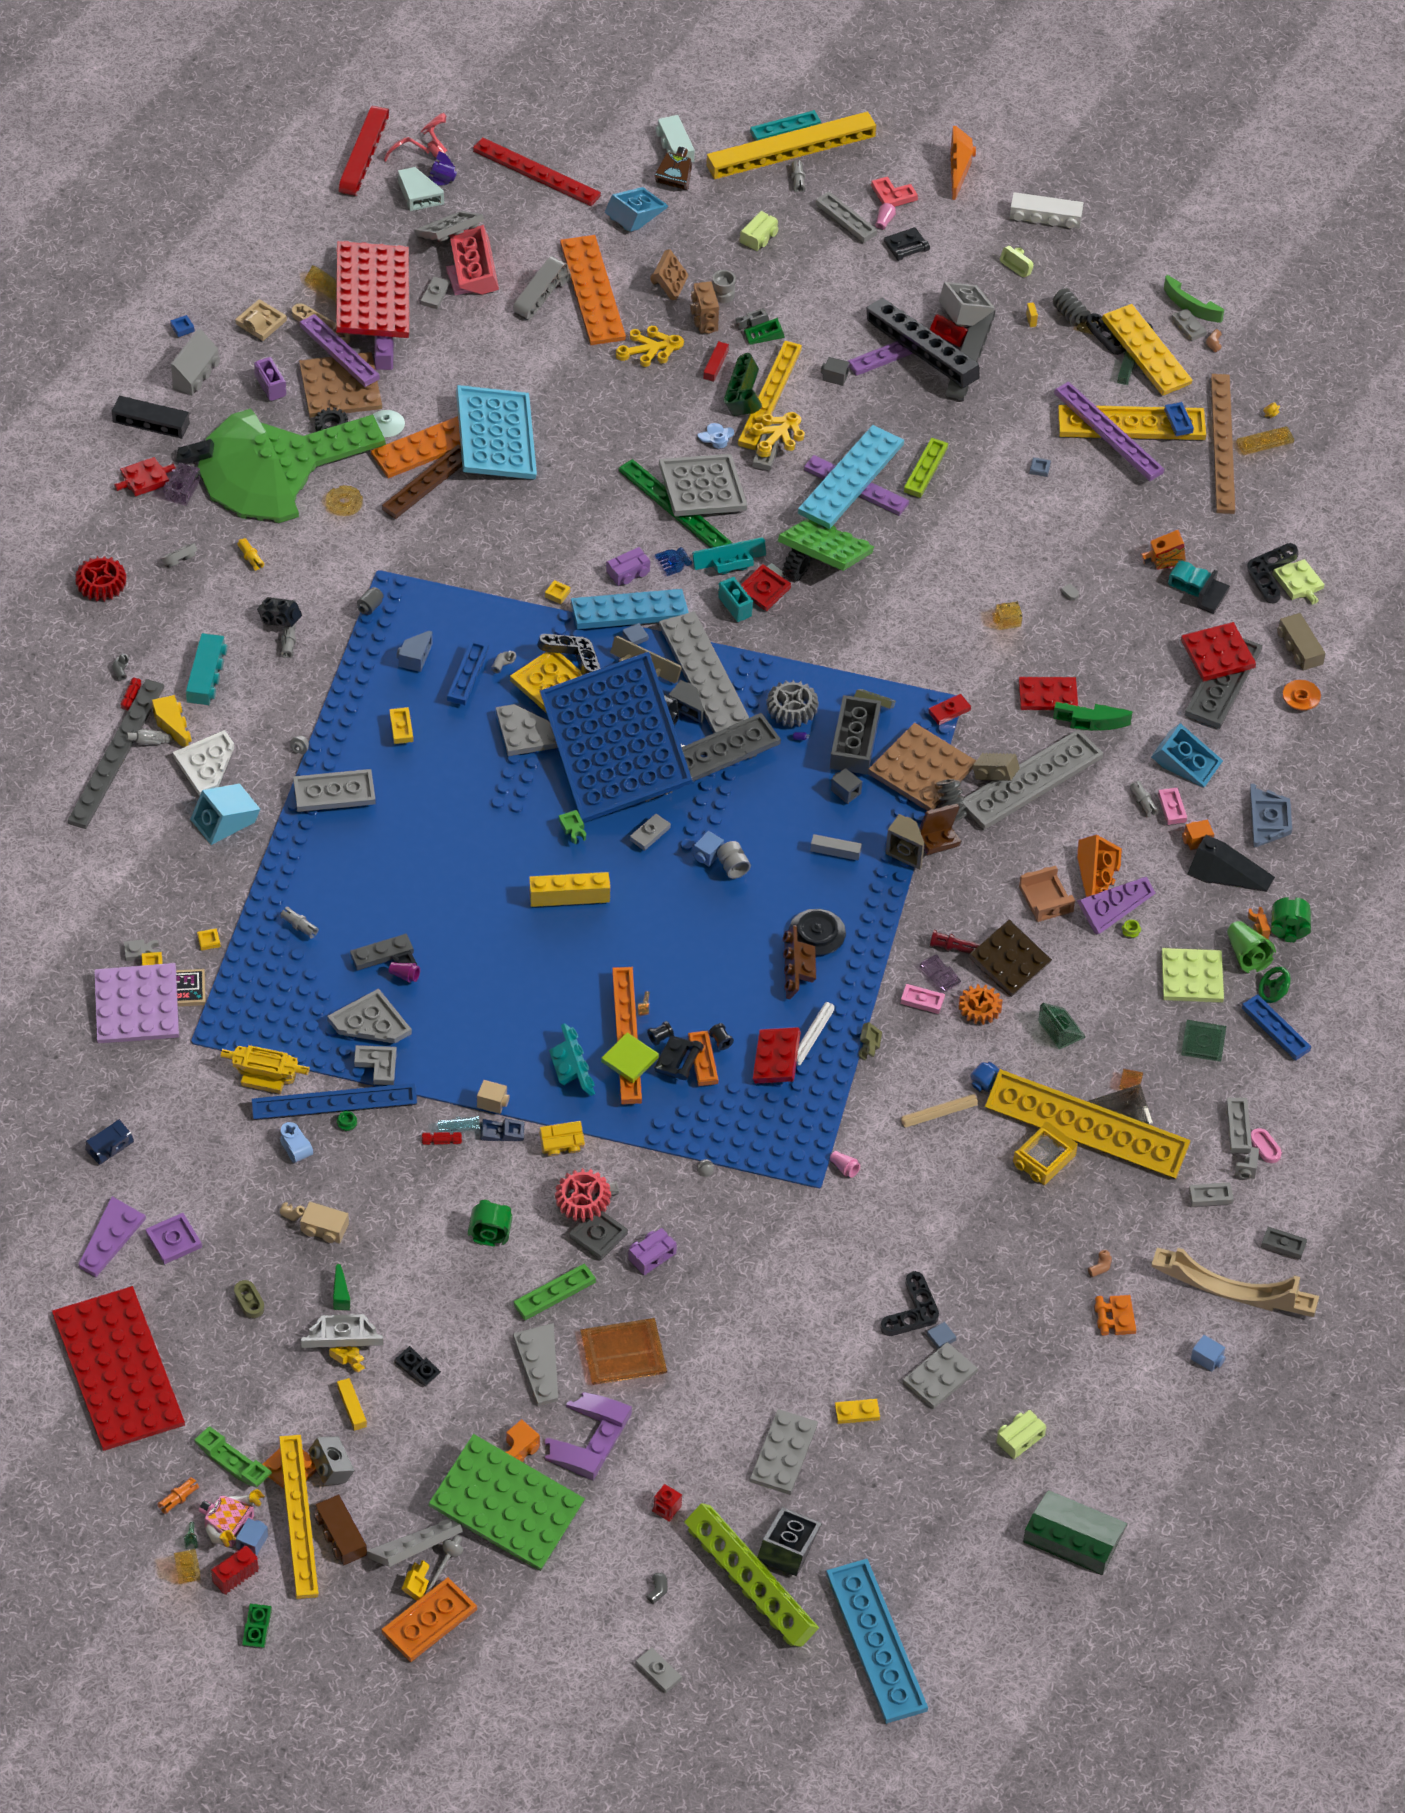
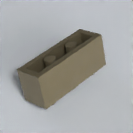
(1301, 641)

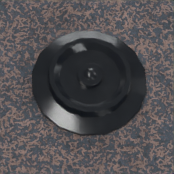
(820, 929)

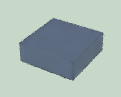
(1040, 467)
(635, 634)
(941, 1335)

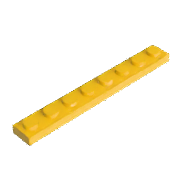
(771, 391)
(298, 1517)

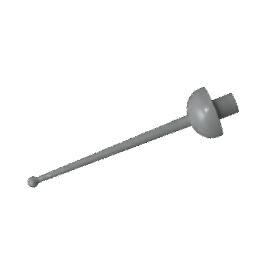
(452, 1549)

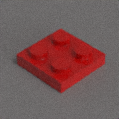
(765, 587)

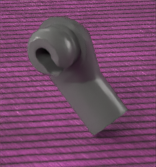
(119, 666)
(661, 1587)

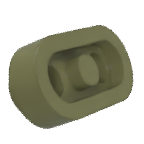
(249, 1300)

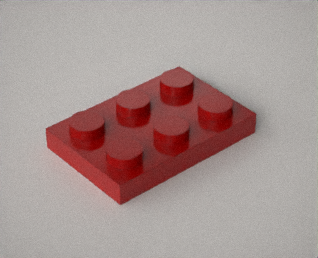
(1044, 692)
(776, 1055)

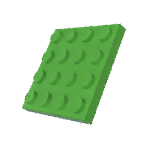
(826, 544)

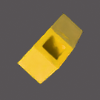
(169, 719)

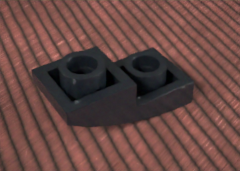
(420, 1369)

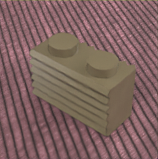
(996, 766)

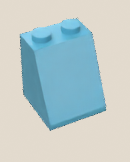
(224, 812)

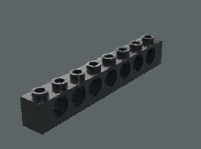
(923, 342)

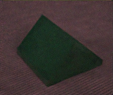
(1059, 1025)

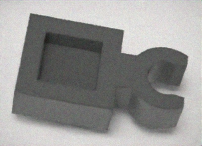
(753, 318)

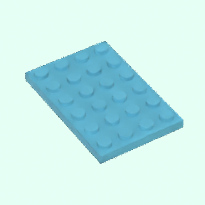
(496, 432)

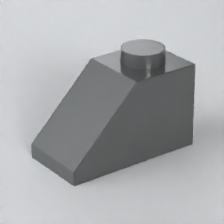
(688, 700)

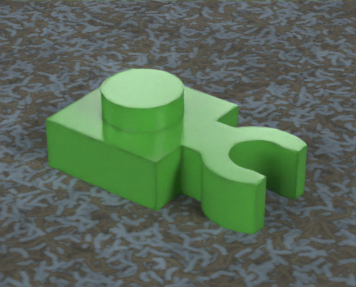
(573, 824)

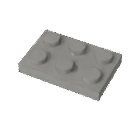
(940, 1375)

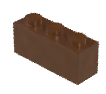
(340, 1530)

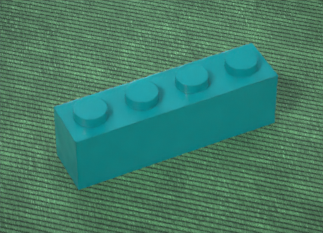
(205, 669)

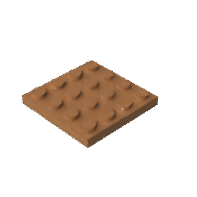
(332, 386)
(918, 763)

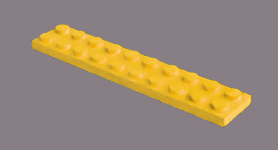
(1088, 1123)

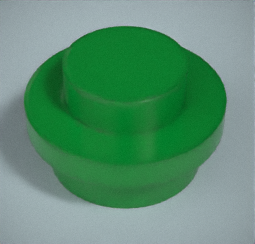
(347, 1121)

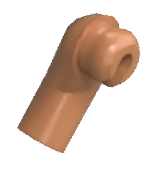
(1103, 1265)

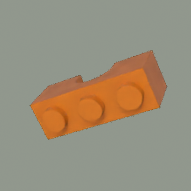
(522, 1440)

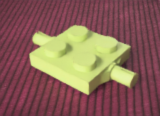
(1299, 580)

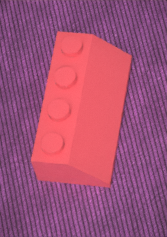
(474, 261)

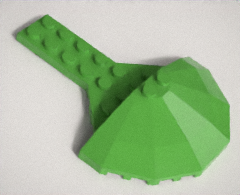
(263, 467)

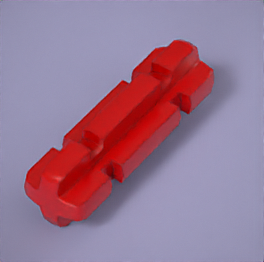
(130, 693)
(441, 1138)

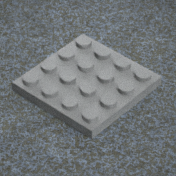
(702, 485)

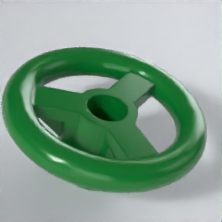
(1278, 987)

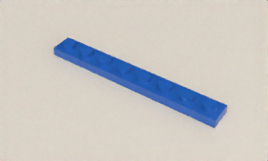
(334, 1101)

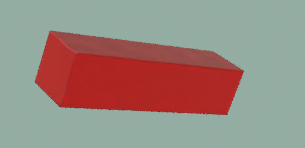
(716, 361)

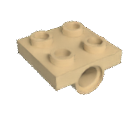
(261, 320)

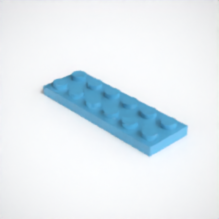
(628, 608)

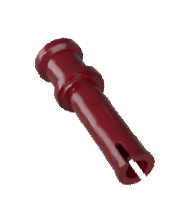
(948, 941)

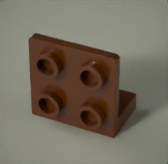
(938, 831)

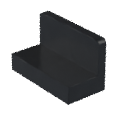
(1212, 594)

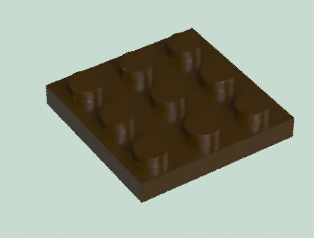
(1010, 958)

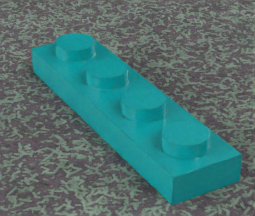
(785, 125)

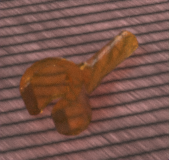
(643, 1008)

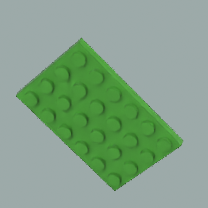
(506, 1502)

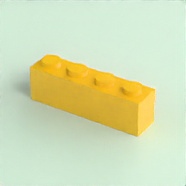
(569, 889)

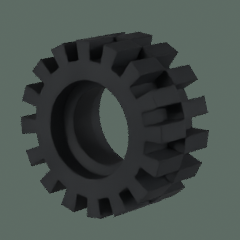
(329, 415)
(796, 564)

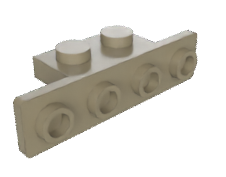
(664, 667)

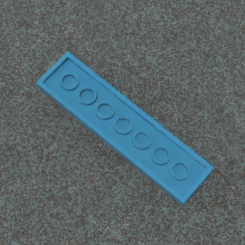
(876, 1641)

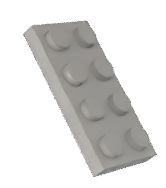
(334, 790)
(784, 1451)

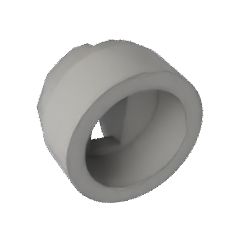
(707, 1168)

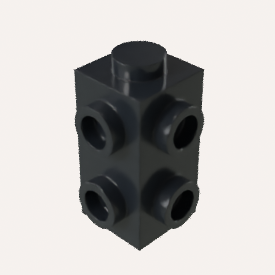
(279, 612)

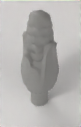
(149, 737)

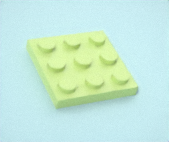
(1192, 975)

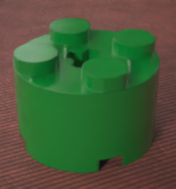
(1291, 919)
(490, 1223)

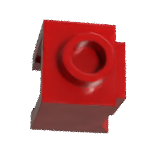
(667, 1502)

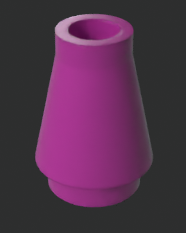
(405, 971)

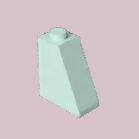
(419, 189)

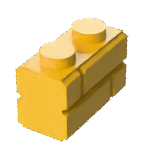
(561, 1138)

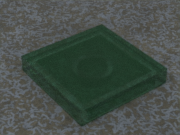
(1203, 1040)

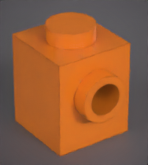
(1195, 833)

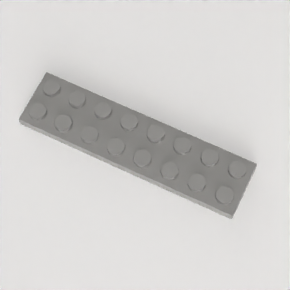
(703, 670)
(1033, 779)

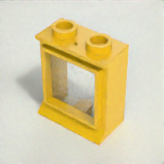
(1045, 1153)

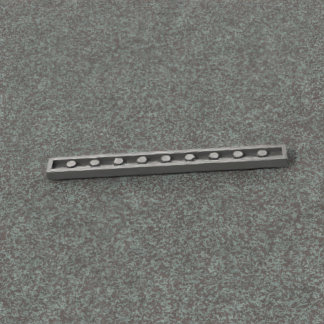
(115, 755)

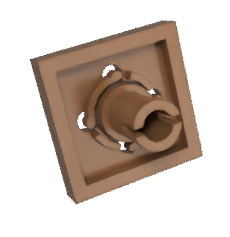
(670, 275)

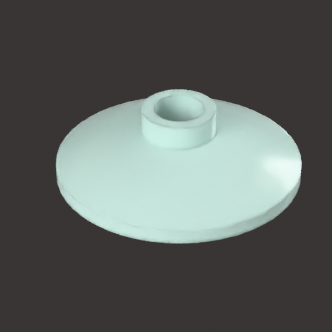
(389, 422)

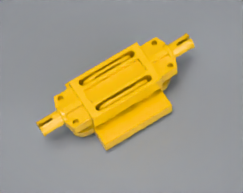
(264, 1067)

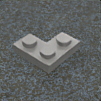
(381, 1059)

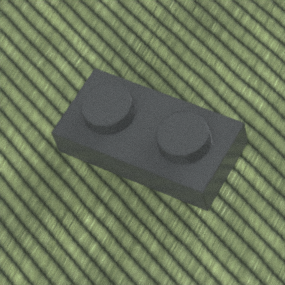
(1284, 1243)

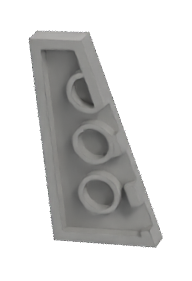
(539, 1361)
(409, 1545)

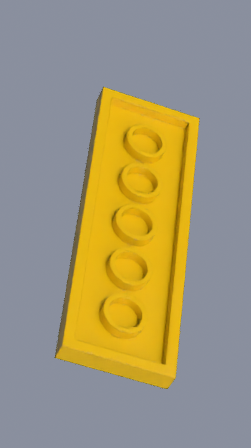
(1147, 349)

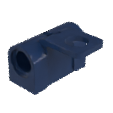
(109, 1142)

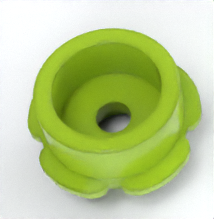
(1131, 924)

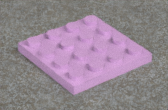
(136, 1003)

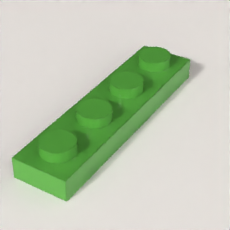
(554, 1292)

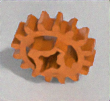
(989, 1008)

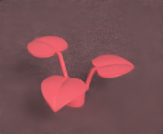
(434, 145)

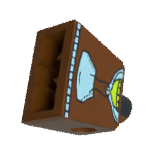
(675, 169)

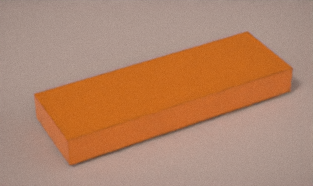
(704, 1062)

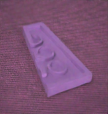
(1113, 904)
(112, 1232)

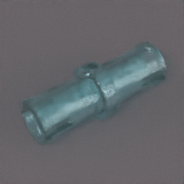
(459, 1124)

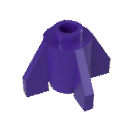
(442, 171)

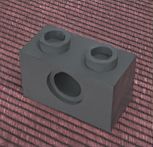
(331, 1460)

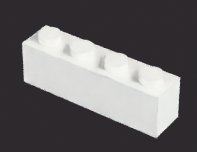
(1046, 210)

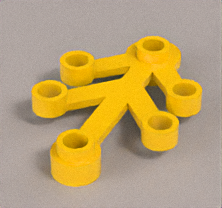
(671, 344)
(789, 420)

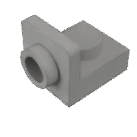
(1248, 1169)

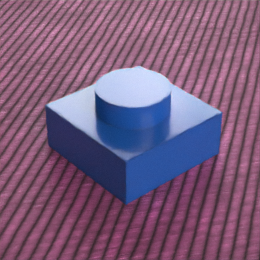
(182, 326)

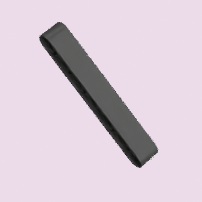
(972, 348)

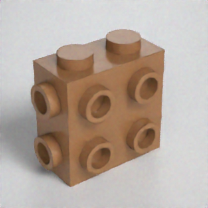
(705, 307)

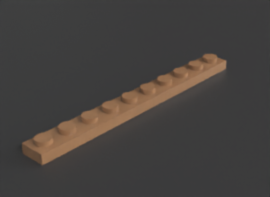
(1223, 444)

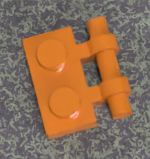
(1122, 1315)

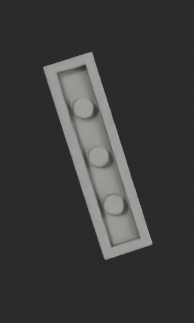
(846, 217)

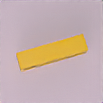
(351, 1404)

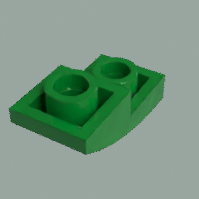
(257, 1625)

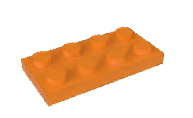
(429, 1619)

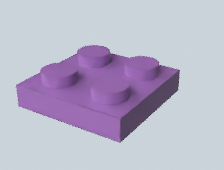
(173, 1238)

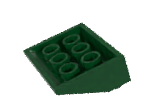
(1074, 1532)

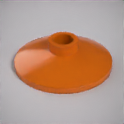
(1301, 689)

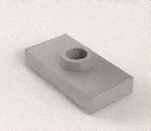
(435, 292)
(650, 832)
(658, 1670)

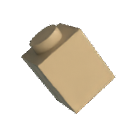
(492, 1097)

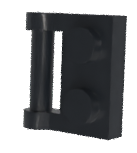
(904, 240)
(673, 1055)

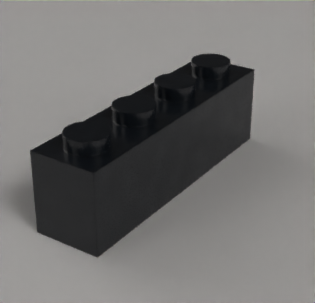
(150, 417)

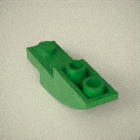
(1095, 719)

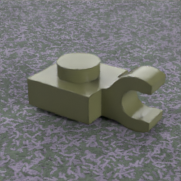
(871, 1038)

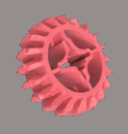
(581, 1203)

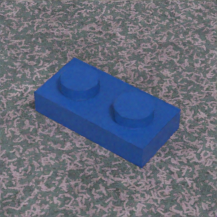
(1178, 419)

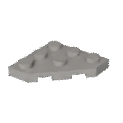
(524, 731)
(371, 1019)

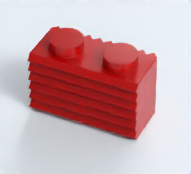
(235, 1570)

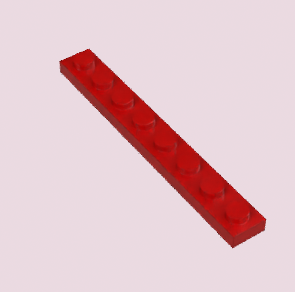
(537, 171)

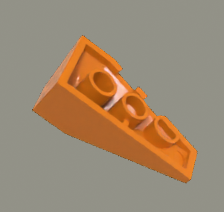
(961, 158)
(1097, 863)

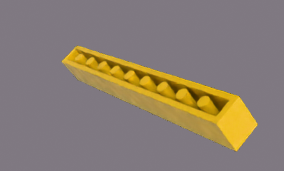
(791, 145)

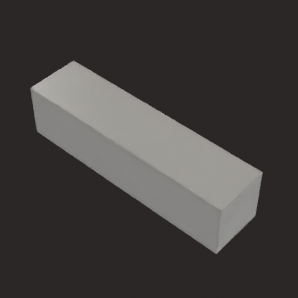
(836, 847)

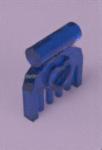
(675, 559)

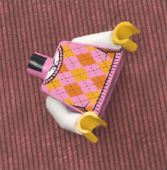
(228, 1516)

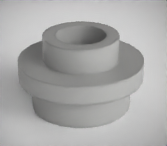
(299, 744)

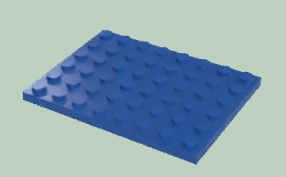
(616, 737)

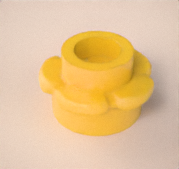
(1271, 410)

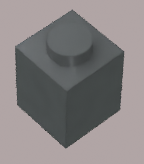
(835, 371)
(846, 785)

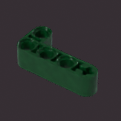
(740, 396)

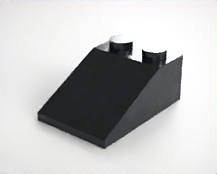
(788, 1541)

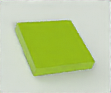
(630, 1057)

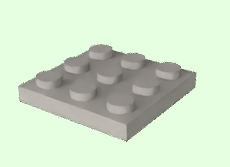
(449, 225)

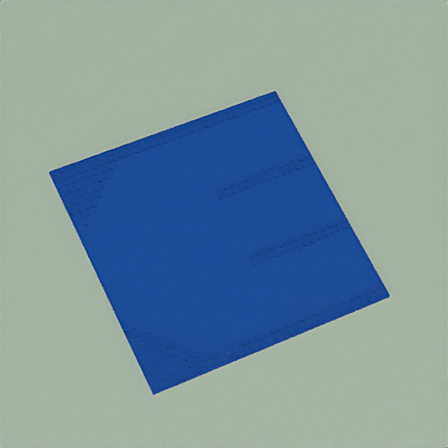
(498, 978)

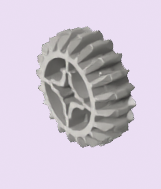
(792, 708)

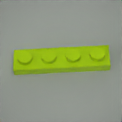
(926, 467)

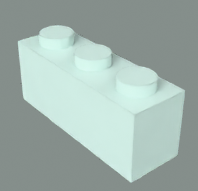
(674, 135)

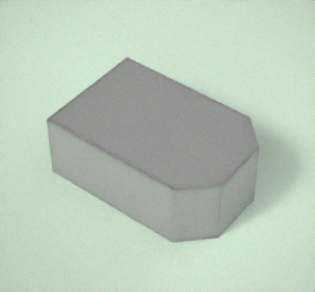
(1070, 592)

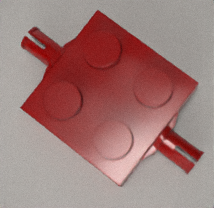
(144, 476)

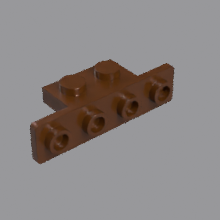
(799, 962)

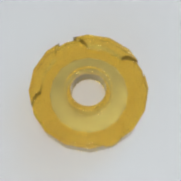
(344, 509)

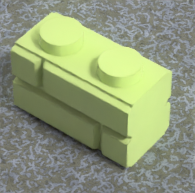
(759, 231)
(1021, 1433)

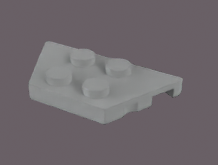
(341, 1332)

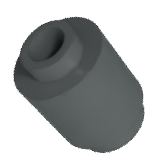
(370, 600)

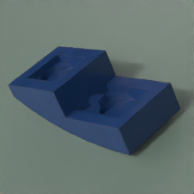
(502, 1131)

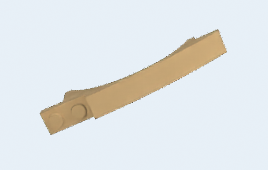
(1279, 1295)

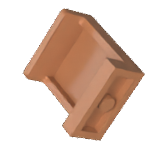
(1045, 894)

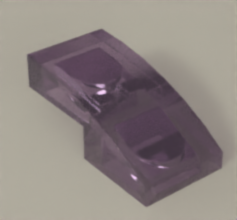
(941, 975)

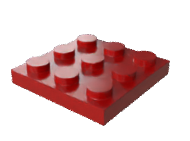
(1218, 651)

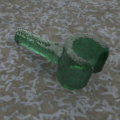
(190, 1538)

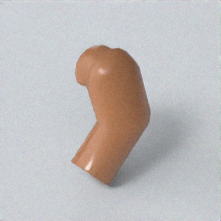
(1213, 342)

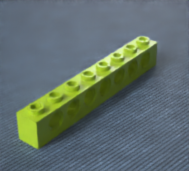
(803, 1625)

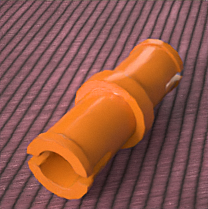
(178, 1495)

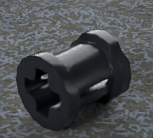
(660, 1033)
(720, 1035)

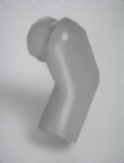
(503, 659)

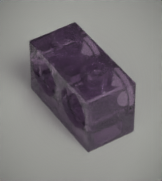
(182, 484)

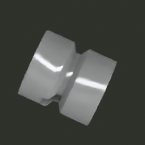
(724, 285)
(733, 859)

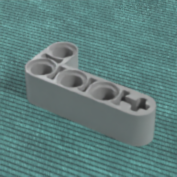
(541, 286)

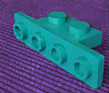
(730, 556)
(569, 1061)

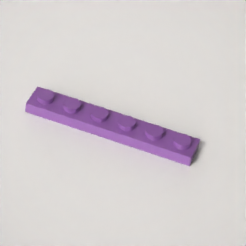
(339, 350)
(872, 493)

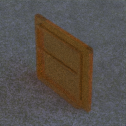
(623, 1351)

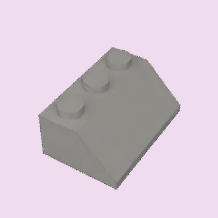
(965, 303)
(194, 363)

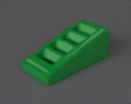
(771, 335)
(341, 1296)

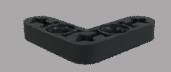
(1108, 342)
(1266, 567)
(575, 645)
(918, 1313)

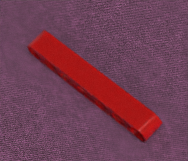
(363, 150)

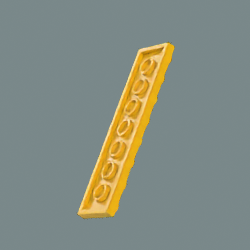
(1134, 421)

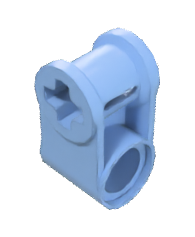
(295, 1142)

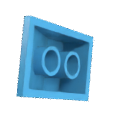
(634, 208)
(1187, 756)

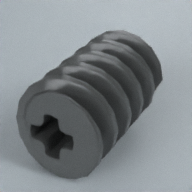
(1070, 307)
(952, 795)

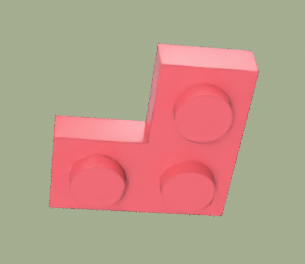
(896, 196)

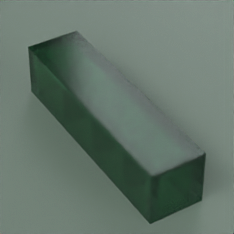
(1126, 369)

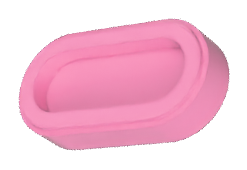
(1268, 1148)

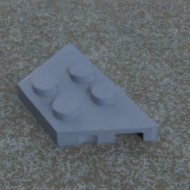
(1269, 816)

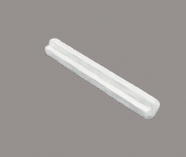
(814, 1031)

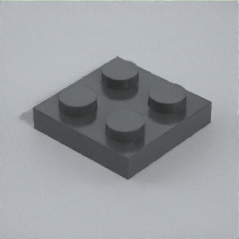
(599, 1234)

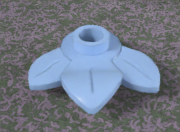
(716, 435)

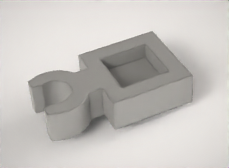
(135, 948)

